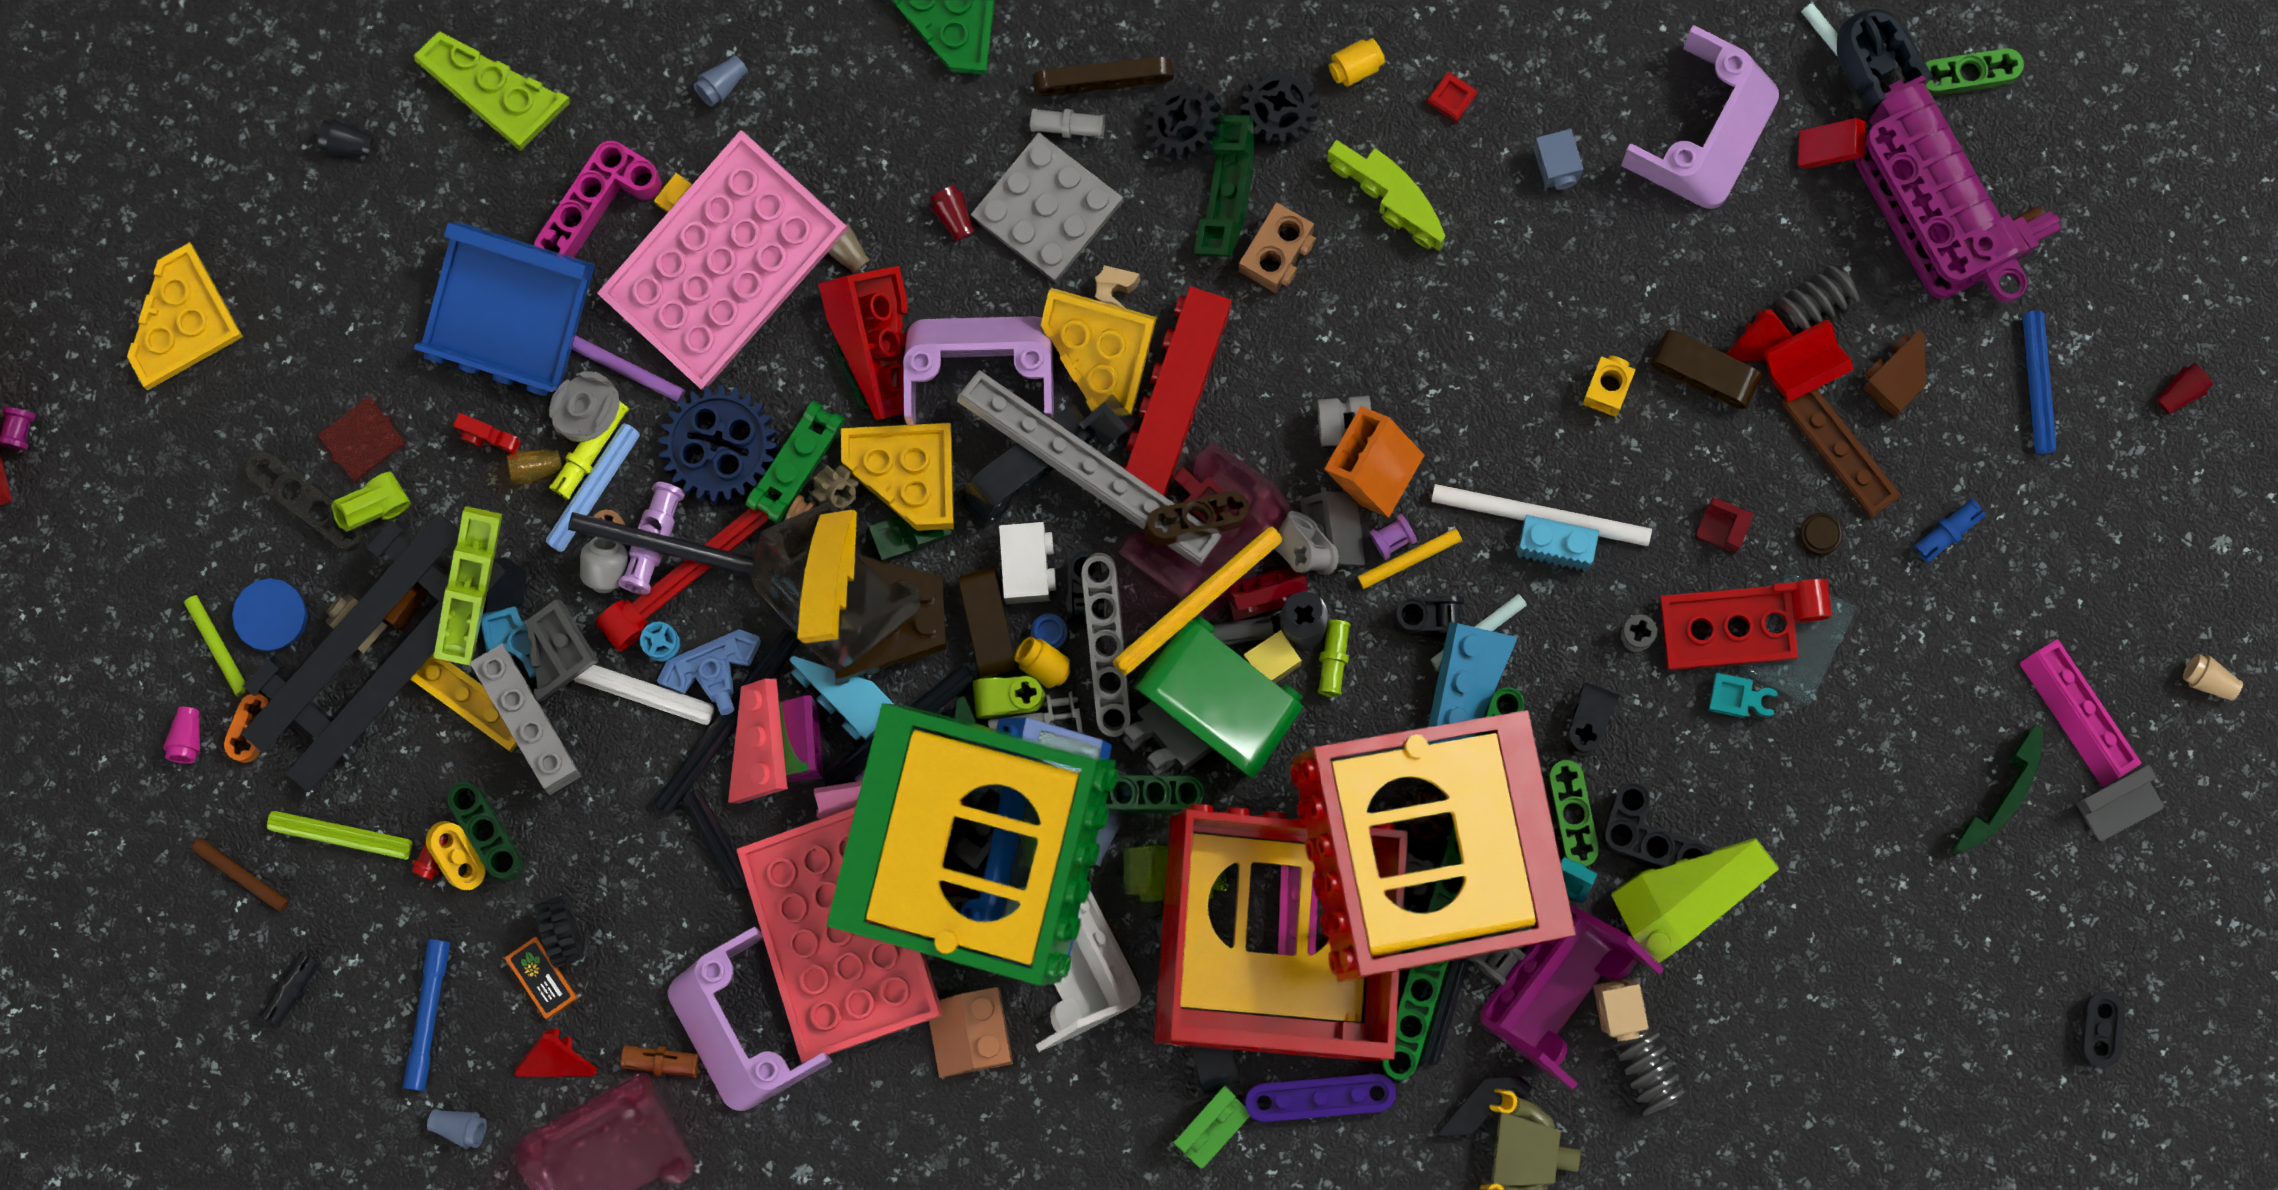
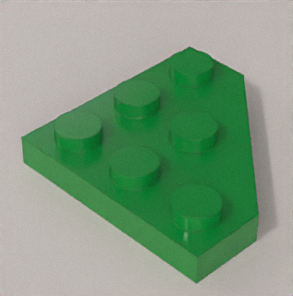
(954, 30)

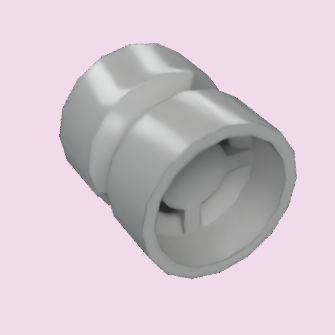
(1331, 417)

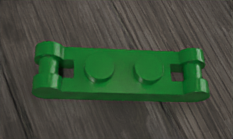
(795, 462)

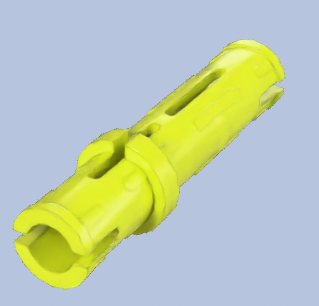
(581, 459)

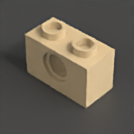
(1621, 1008)

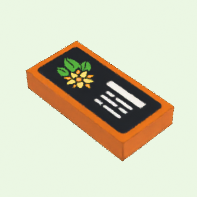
(540, 979)

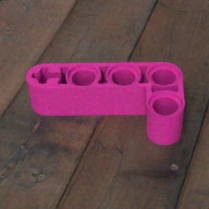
(592, 208)

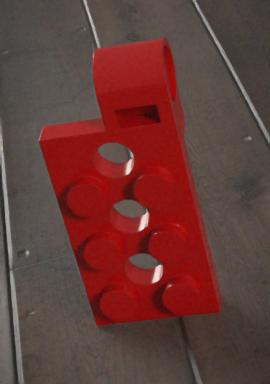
(1792, 601)

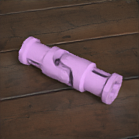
(657, 520)

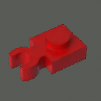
(477, 432)

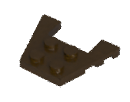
(917, 636)

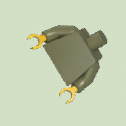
(1527, 1147)

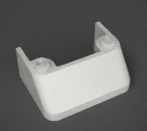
(1097, 982)

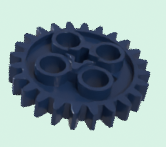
(729, 415)

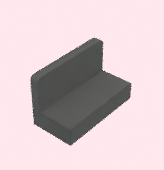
(1340, 522)
(2121, 804)

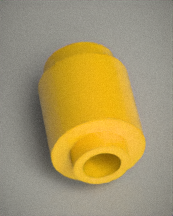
(1356, 62)
(1042, 662)

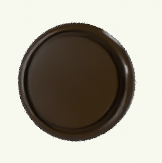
(1821, 534)

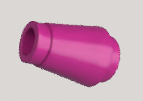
(183, 737)

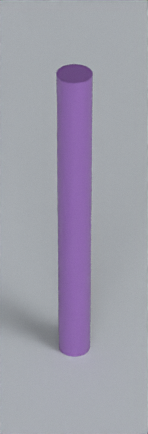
(627, 369)

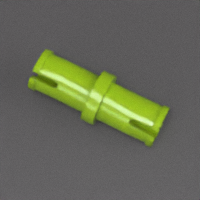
(1334, 658)

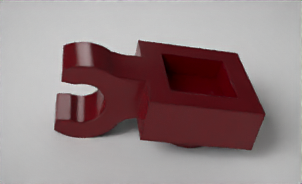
(1197, 489)

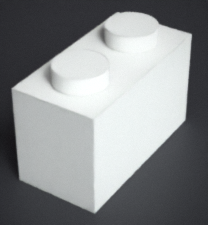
(1025, 563)

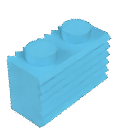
(1557, 543)

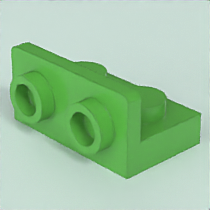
(1212, 1128)

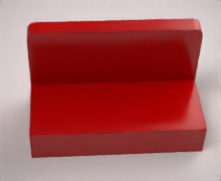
(1807, 361)

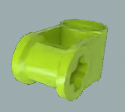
(1000, 696)

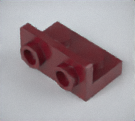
(1264, 592)

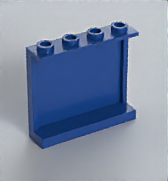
(506, 308)

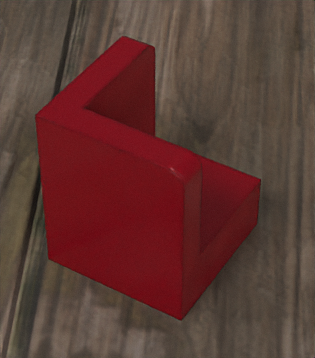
(1724, 525)

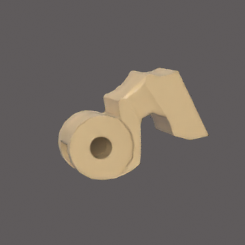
(1114, 280)

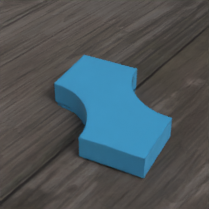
(508, 629)

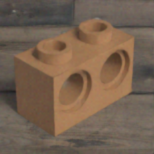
(1270, 245)

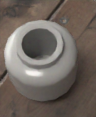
(603, 564)

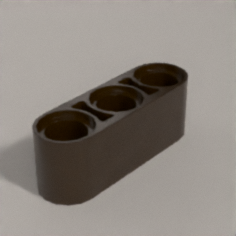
(1706, 369)
(987, 623)

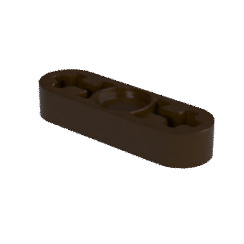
(1185, 530)

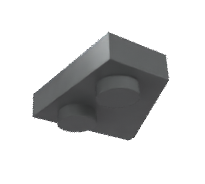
(557, 649)

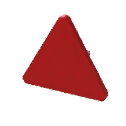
(1758, 337)
(553, 1059)

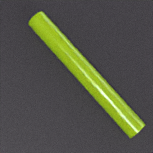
(215, 645)

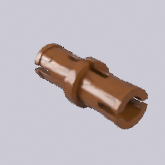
(660, 1061)

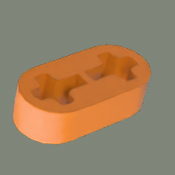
(240, 721)

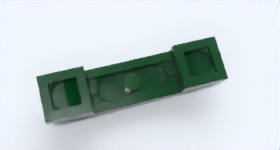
(1229, 187)
(2025, 756)

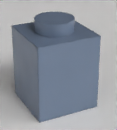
(1558, 159)

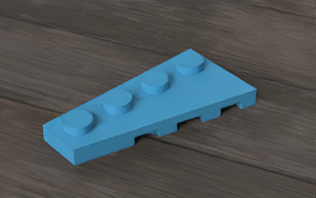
(1468, 675)

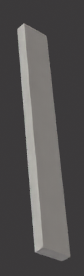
(1075, 459)

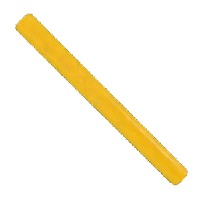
(1197, 601)

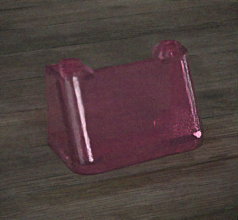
(1179, 576)
(607, 1144)

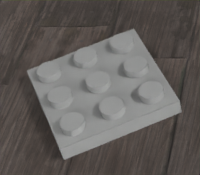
(1047, 208)

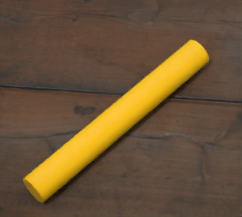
(1409, 558)

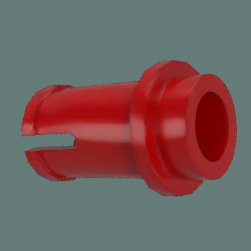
(425, 864)

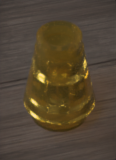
(532, 465)

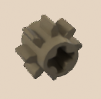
(835, 487)

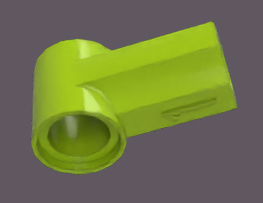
(378, 498)

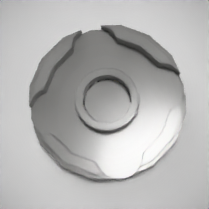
(584, 406)

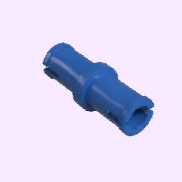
(1949, 530)

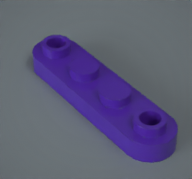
(1320, 1097)

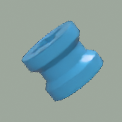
(654, 637)

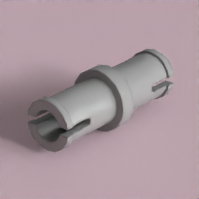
(1067, 123)

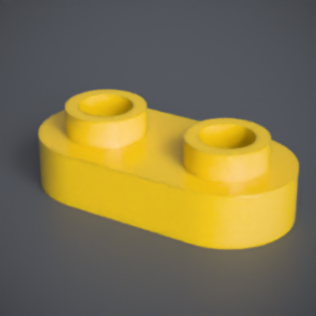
(454, 854)

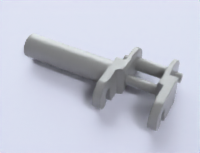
(1049, 718)

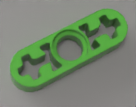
(1997, 77)
(1557, 789)

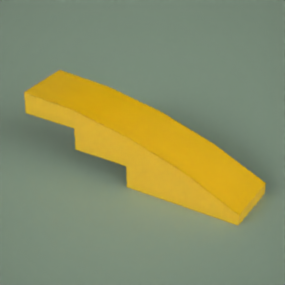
(826, 576)

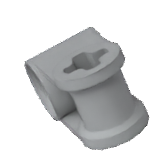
(1306, 545)

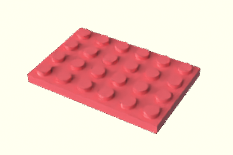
(831, 981)

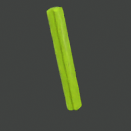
(339, 835)

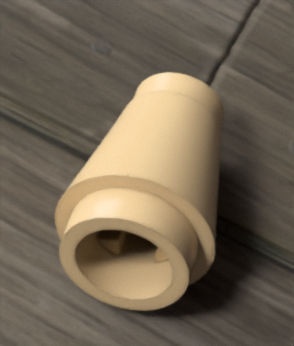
(2211, 677)

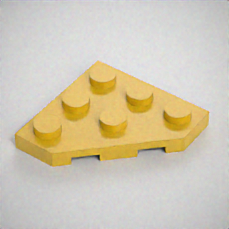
(180, 319)
(1099, 345)
(905, 469)

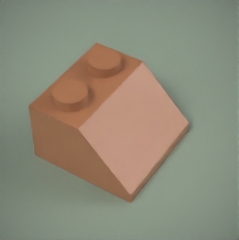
(971, 1033)

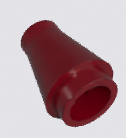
(952, 211)
(2185, 388)

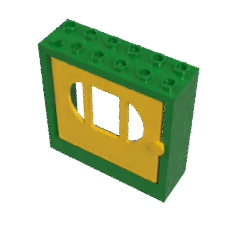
(904, 829)

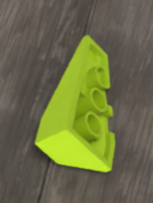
(1681, 900)

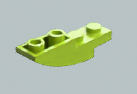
(1402, 199)

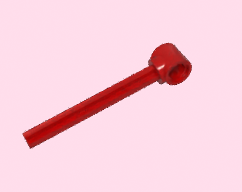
(625, 620)

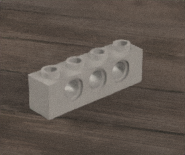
(525, 719)

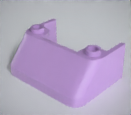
(1711, 171)
(977, 337)
(738, 1079)

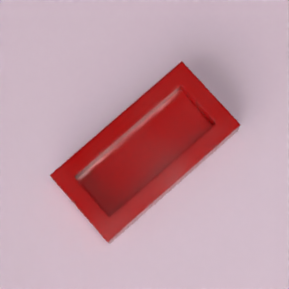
(1831, 143)

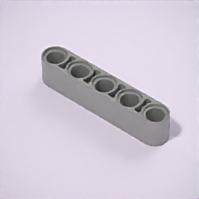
(1100, 626)

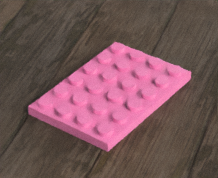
(722, 260)

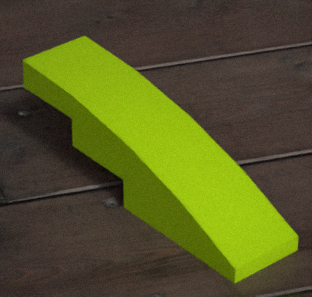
(467, 585)

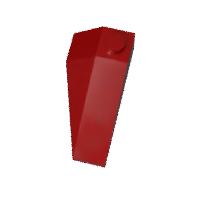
(868, 325)

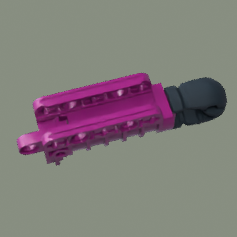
(1929, 169)

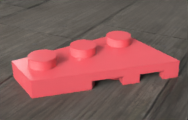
(758, 747)

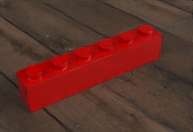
(1177, 387)

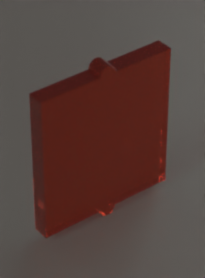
(362, 439)

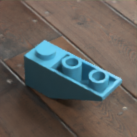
(856, 701)

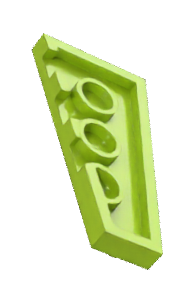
(502, 98)

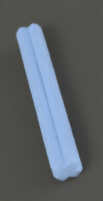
(594, 485)

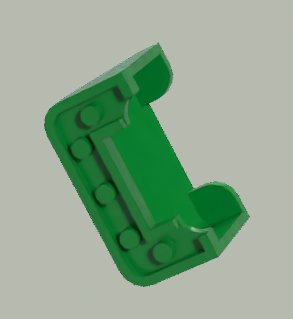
(1219, 696)

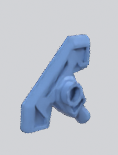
(711, 667)

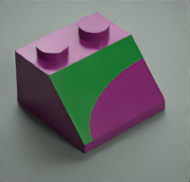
(801, 739)

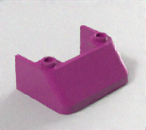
(1553, 983)

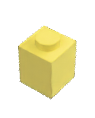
(1274, 657)

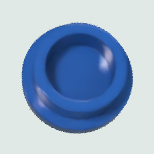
(1050, 629)

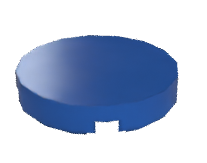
(269, 615)

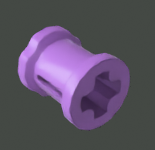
(1393, 536)

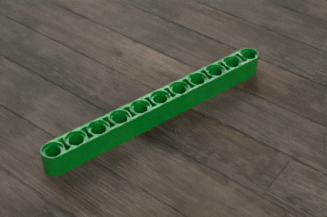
(1434, 974)

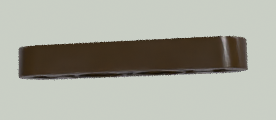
(1103, 76)

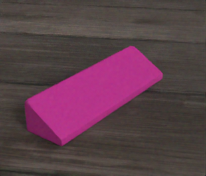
(2080, 713)

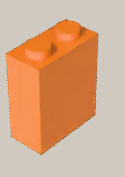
(1374, 461)

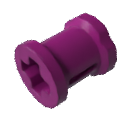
(16, 428)

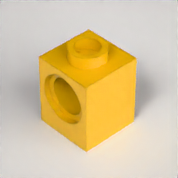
(1602, 399)

